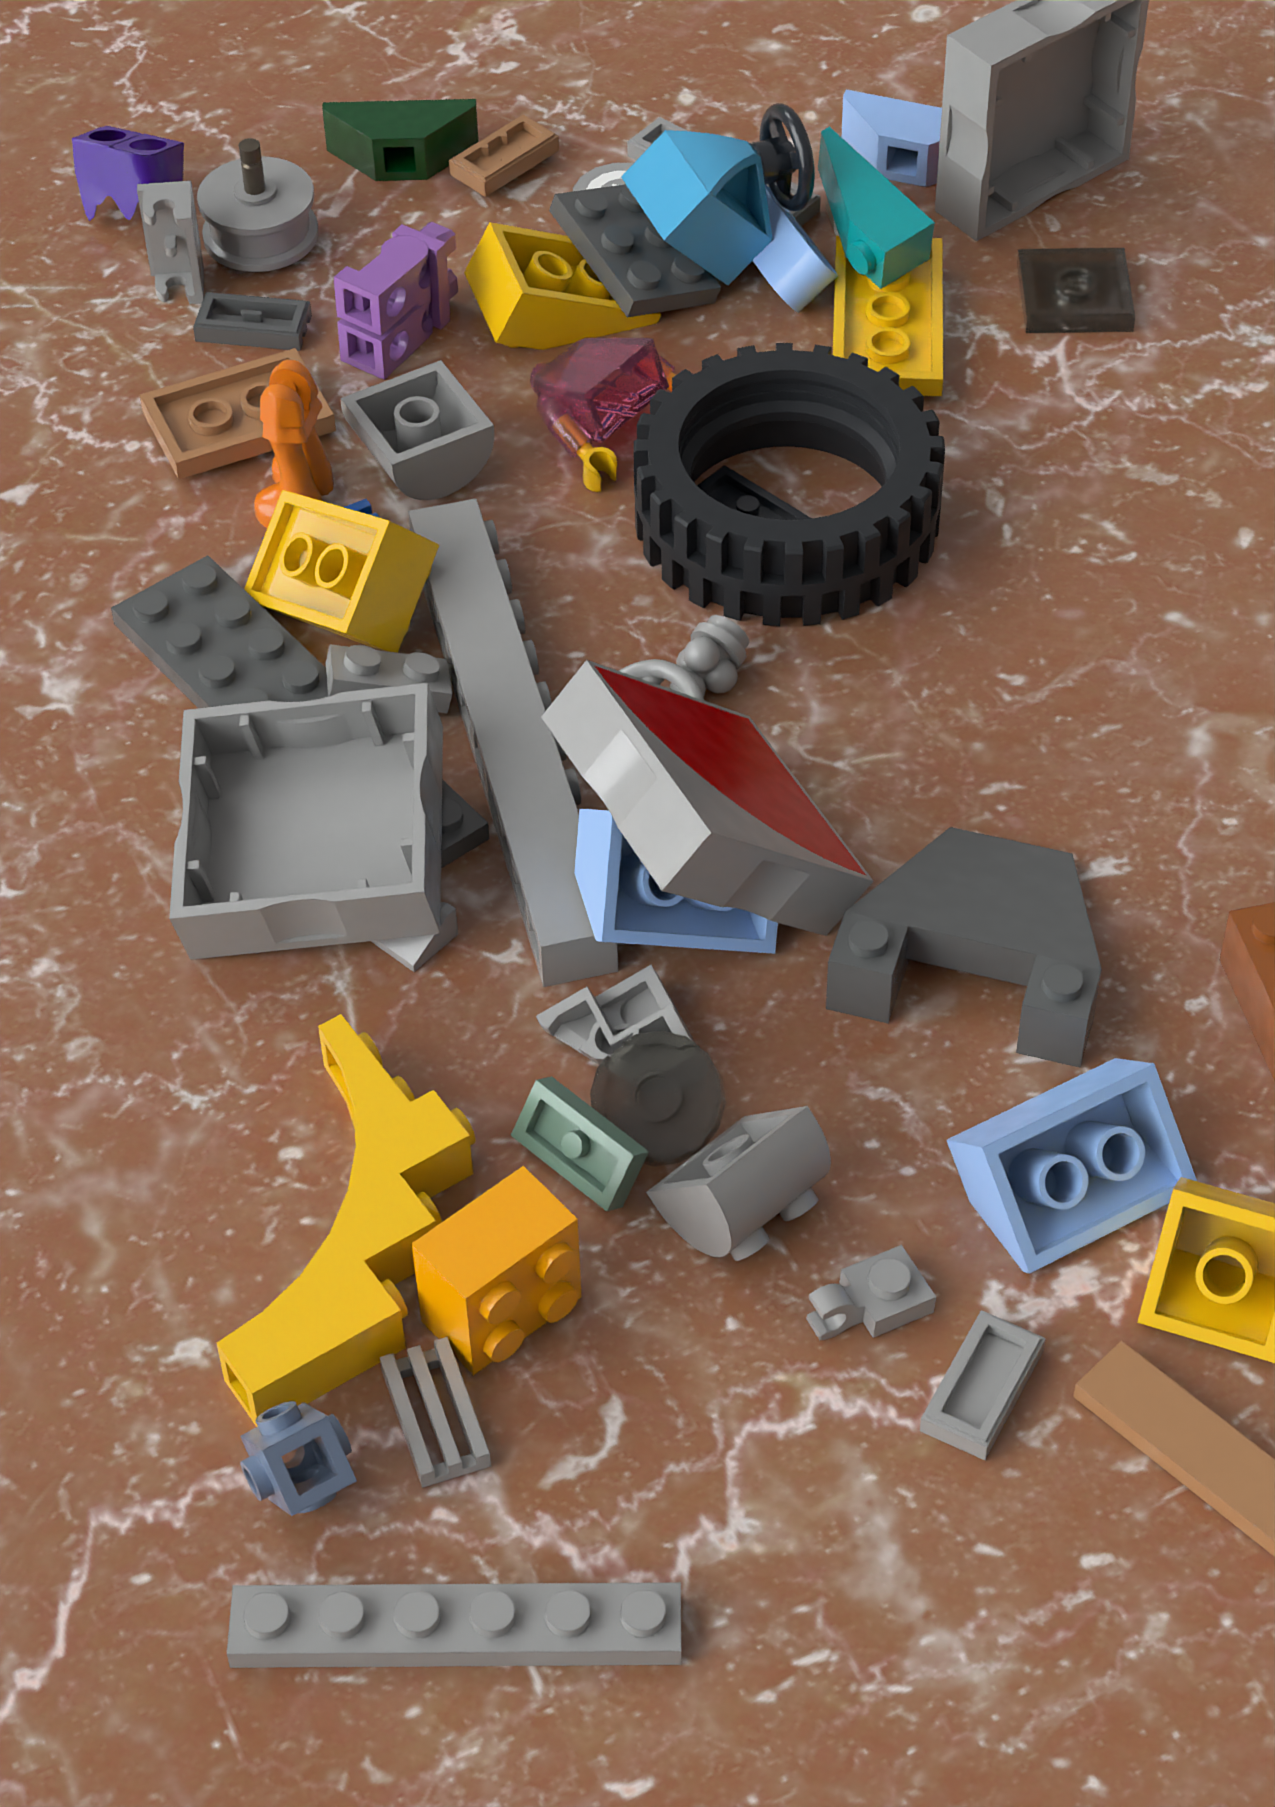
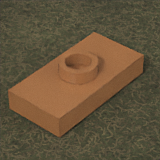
(504, 155)

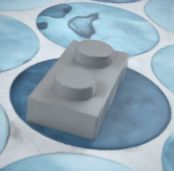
(366, 668)

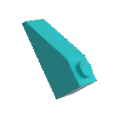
(875, 221)

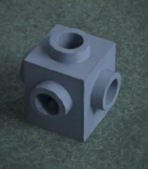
(314, 1471)

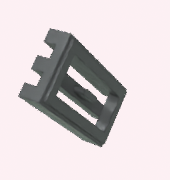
(252, 321)

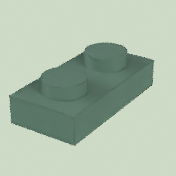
(579, 1143)

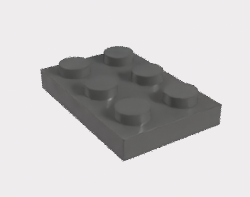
(629, 253)

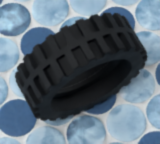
(788, 564)

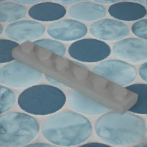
(455, 1625)

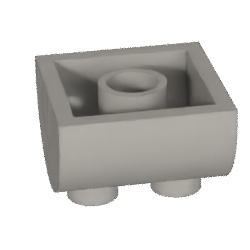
(422, 431)
(744, 1181)

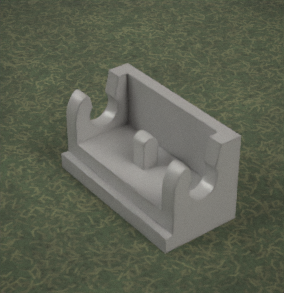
(172, 238)

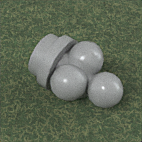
(714, 654)

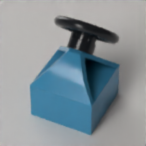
(711, 191)

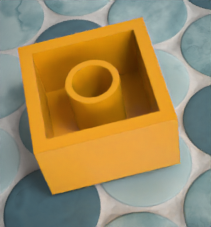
(498, 1270)

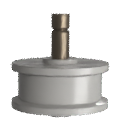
(257, 211)

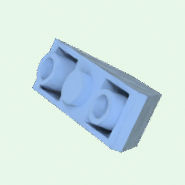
(894, 136)

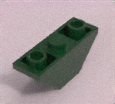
(400, 137)

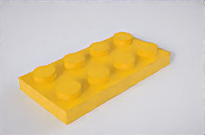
(893, 324)

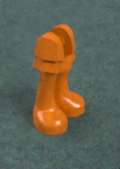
(288, 417)

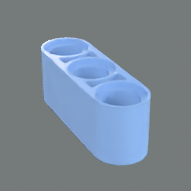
(792, 259)

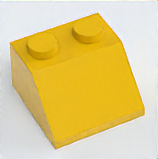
(1215, 1270)

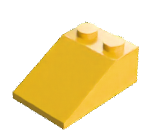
(541, 290)
(341, 570)

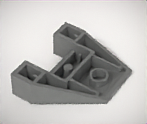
(981, 911)

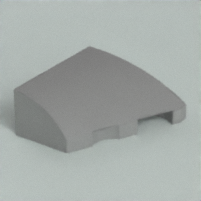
(603, 1022)

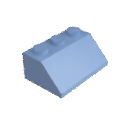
(632, 909)
(1073, 1162)

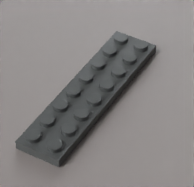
(232, 651)

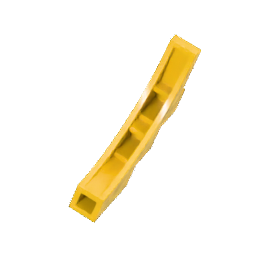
(346, 1299)

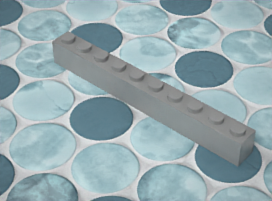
(511, 745)

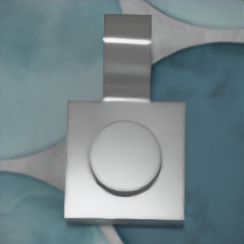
(876, 1291)

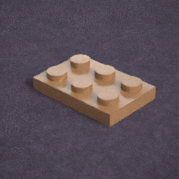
(218, 416)

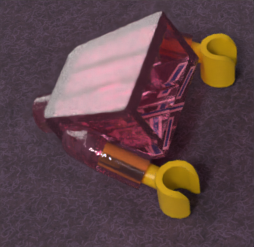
(595, 392)

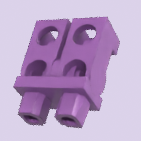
(395, 299)

